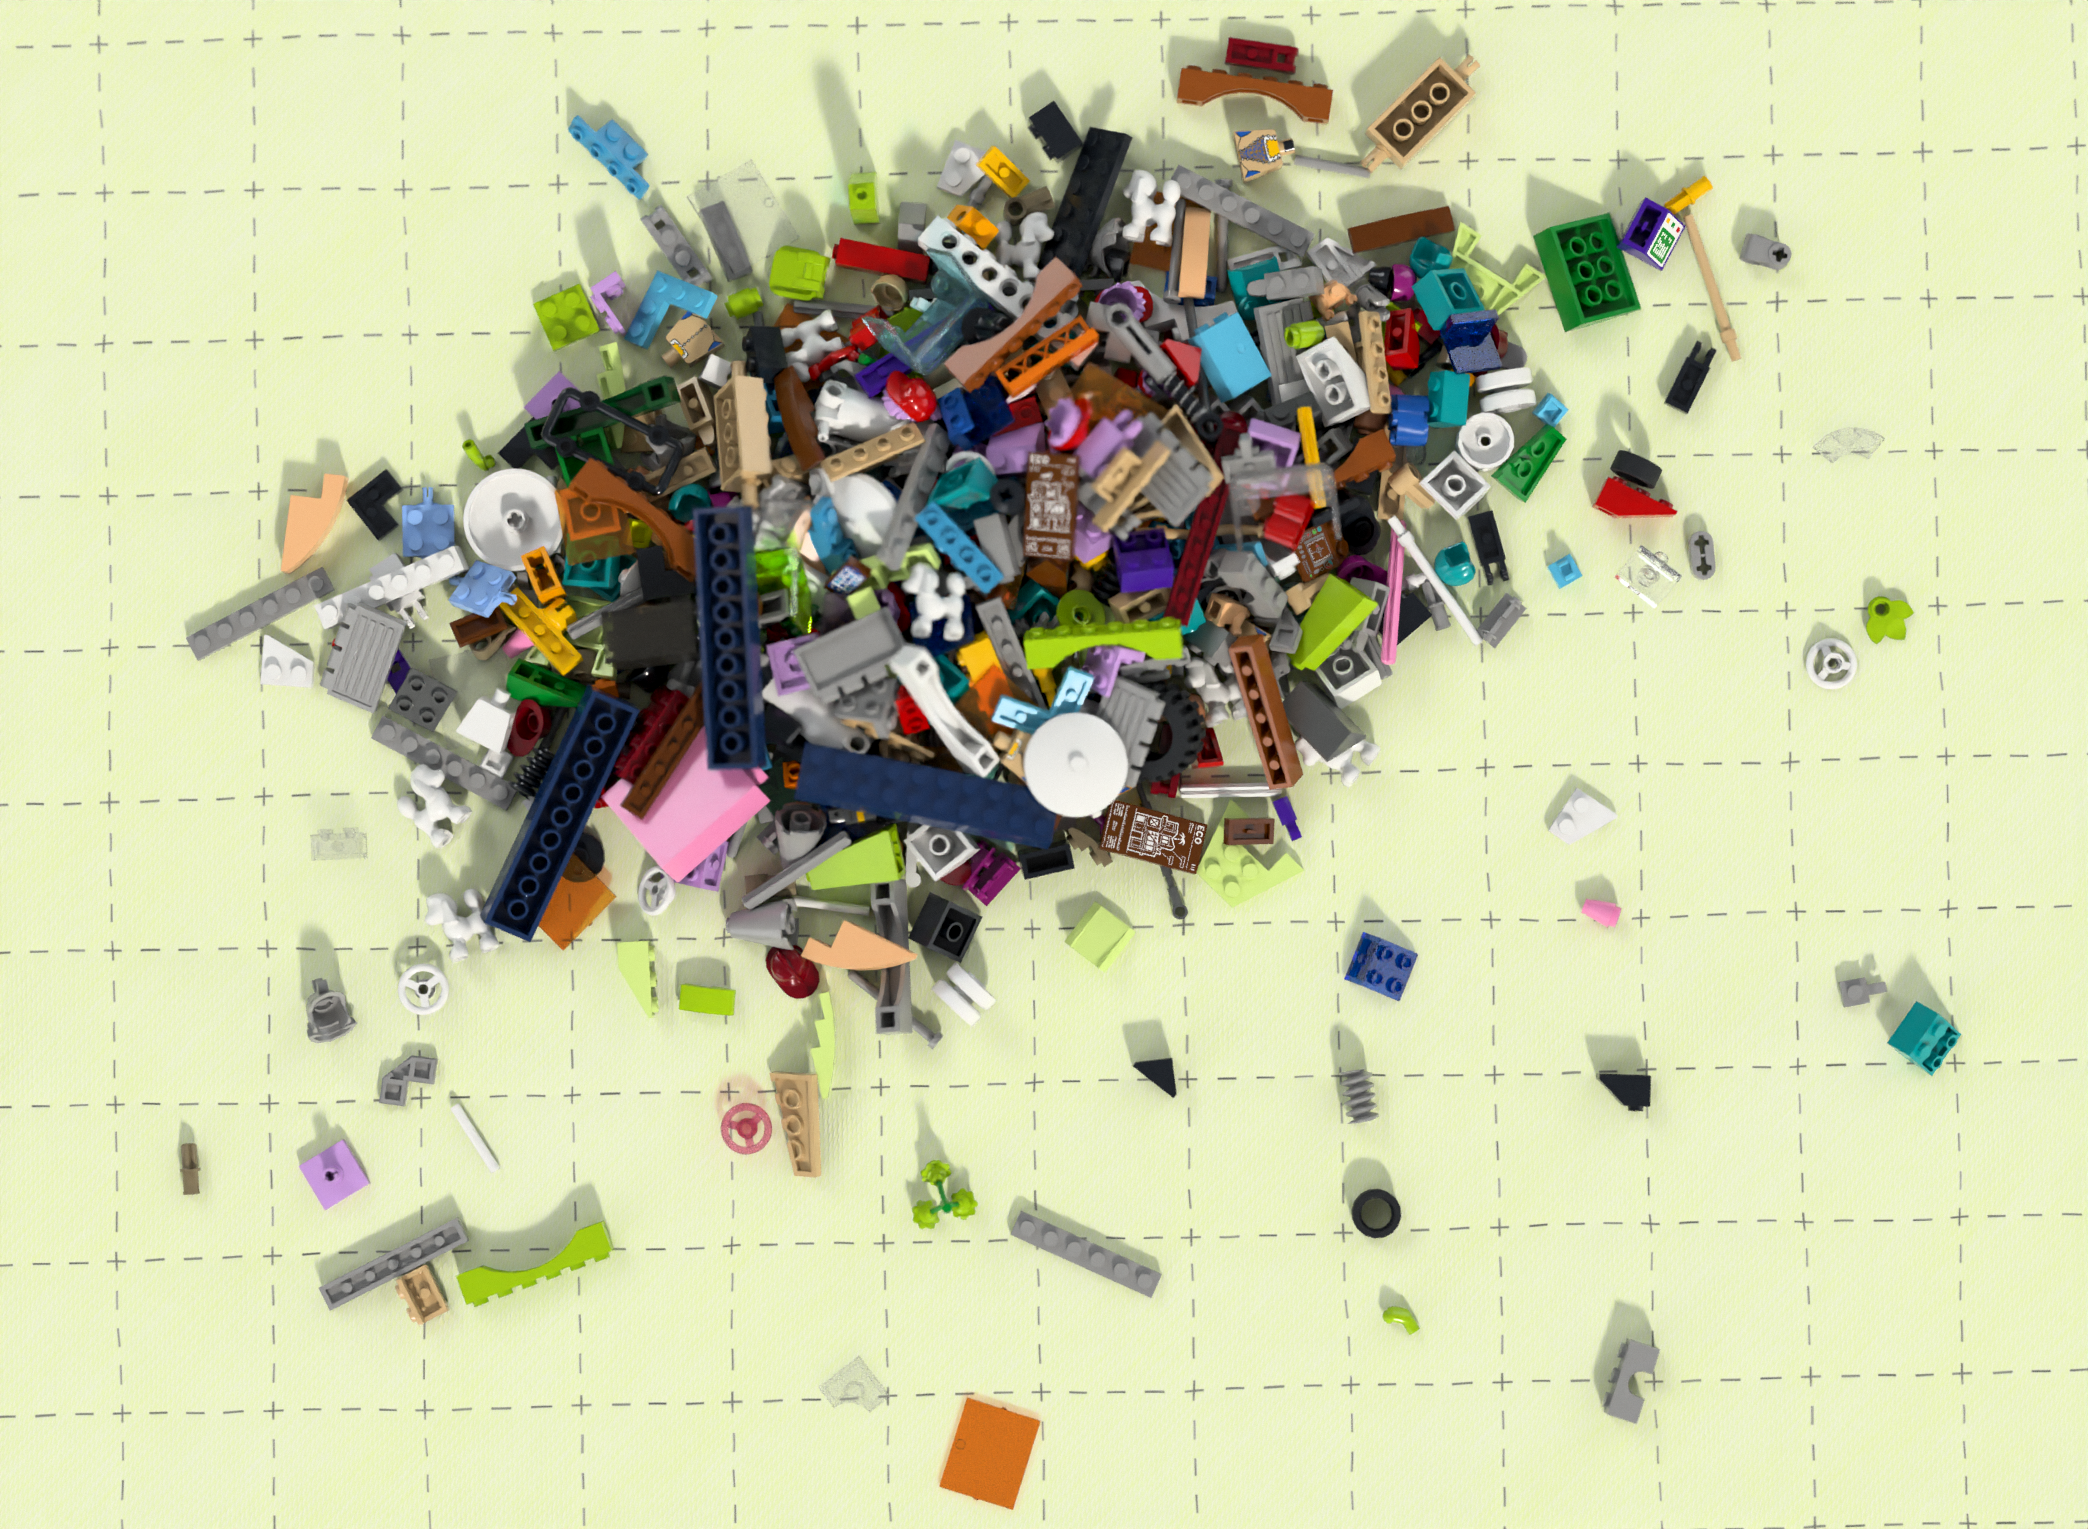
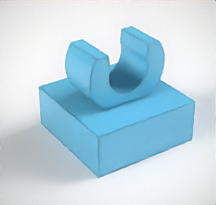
(1564, 571)

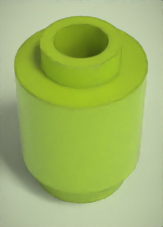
(743, 303)
(1304, 334)

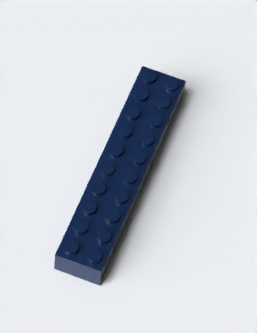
(729, 638)
(923, 795)
(559, 813)

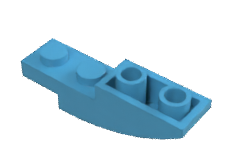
(828, 536)

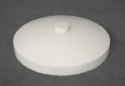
(863, 511)
(512, 516)
(1075, 764)

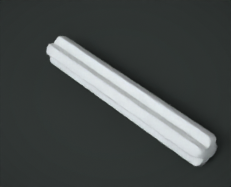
(1227, 790)

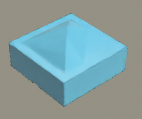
(1550, 410)

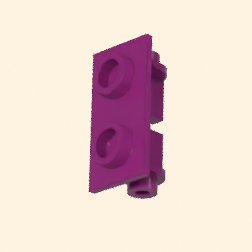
(981, 859)
(995, 878)

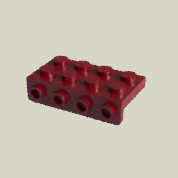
(648, 732)

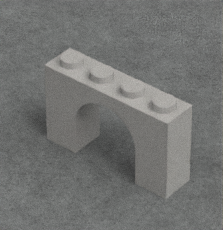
(994, 543)

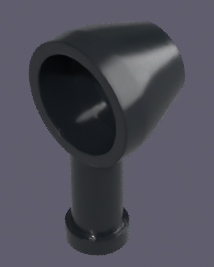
(1381, 279)
(1424, 358)

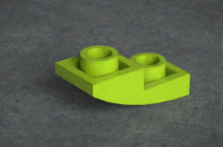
(707, 999)

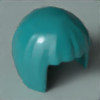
(1428, 257)
(686, 499)
(1454, 565)

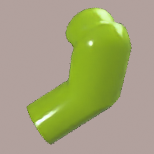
(476, 456)
(1403, 1316)

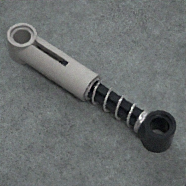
(1162, 370)

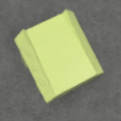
(1099, 936)

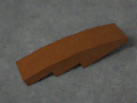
(1400, 229)
(795, 414)

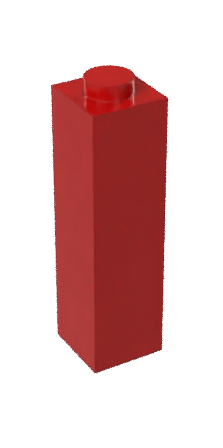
(881, 260)

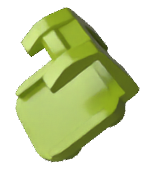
(798, 273)

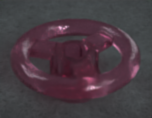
(728, 1123)

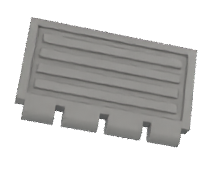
(1278, 357)
(1175, 485)
(849, 654)
(363, 656)
(1129, 714)

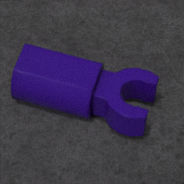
(1287, 817)

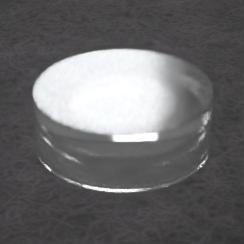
(1416, 455)

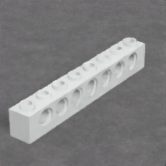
(945, 229)

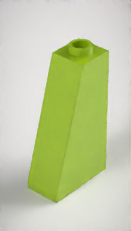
(863, 198)
(1330, 621)
(865, 861)

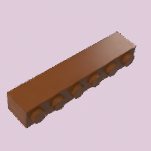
(1265, 711)

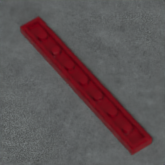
(1202, 534)

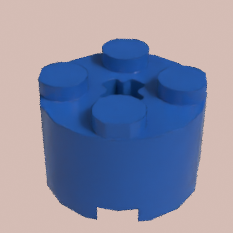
(1408, 420)

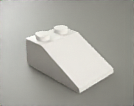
(1335, 381)
(1347, 676)

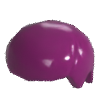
(1402, 283)

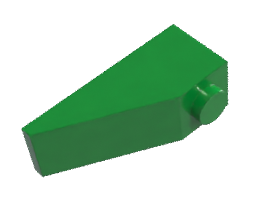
(542, 686)

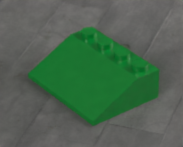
(1586, 272)

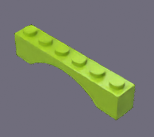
(1157, 638)
(486, 1281)

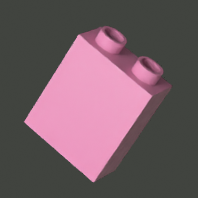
(693, 810)

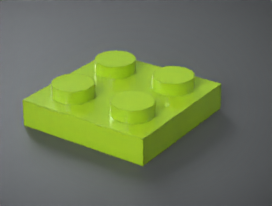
(566, 317)

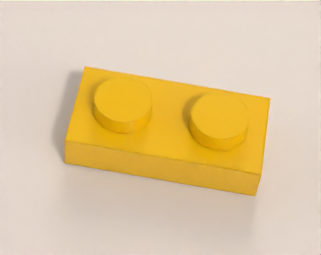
(1002, 172)

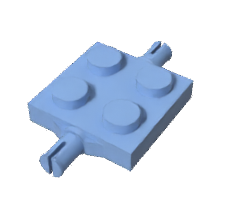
(427, 527)
(482, 589)

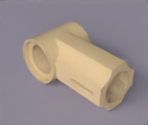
(1407, 481)
(1303, 594)

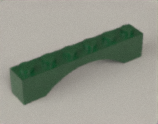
(634, 402)

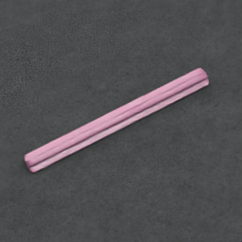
(1392, 607)

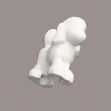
(1146, 213)
(1027, 252)
(814, 346)
(931, 606)
(1215, 694)
(1349, 772)
(438, 805)
(443, 910)

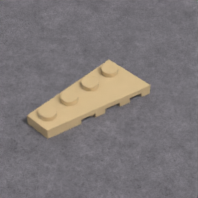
(800, 1109)

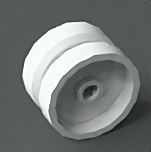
(1506, 394)
(1499, 441)
(967, 990)

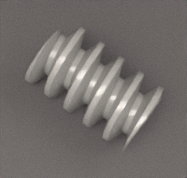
(1359, 1096)

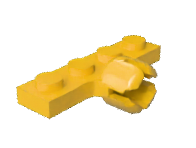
(546, 628)

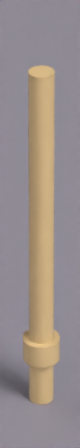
(1727, 334)

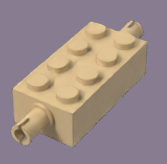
(1420, 113)
(742, 434)

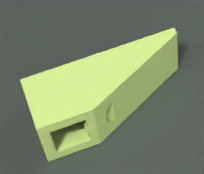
(636, 968)

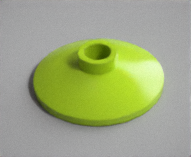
(1082, 604)

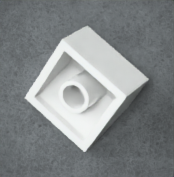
(1455, 485)
(941, 849)

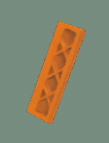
(1053, 361)

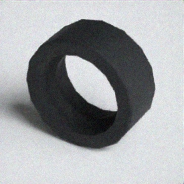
(1636, 469)
(1395, 1213)

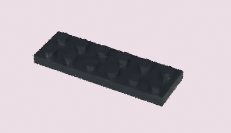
(1086, 199)

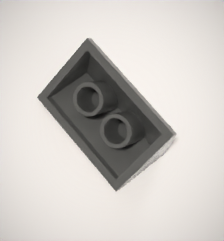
(1321, 721)

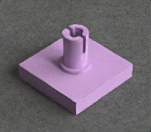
(545, 399)
(785, 666)
(334, 1174)

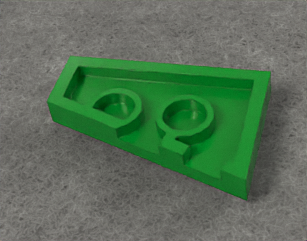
(1528, 465)

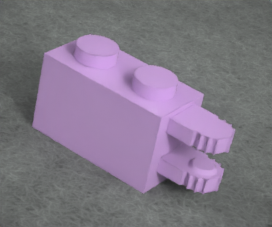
(1106, 442)

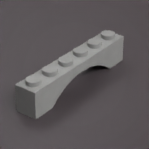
(894, 999)

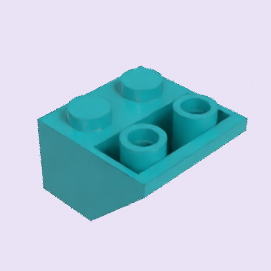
(1924, 1038)

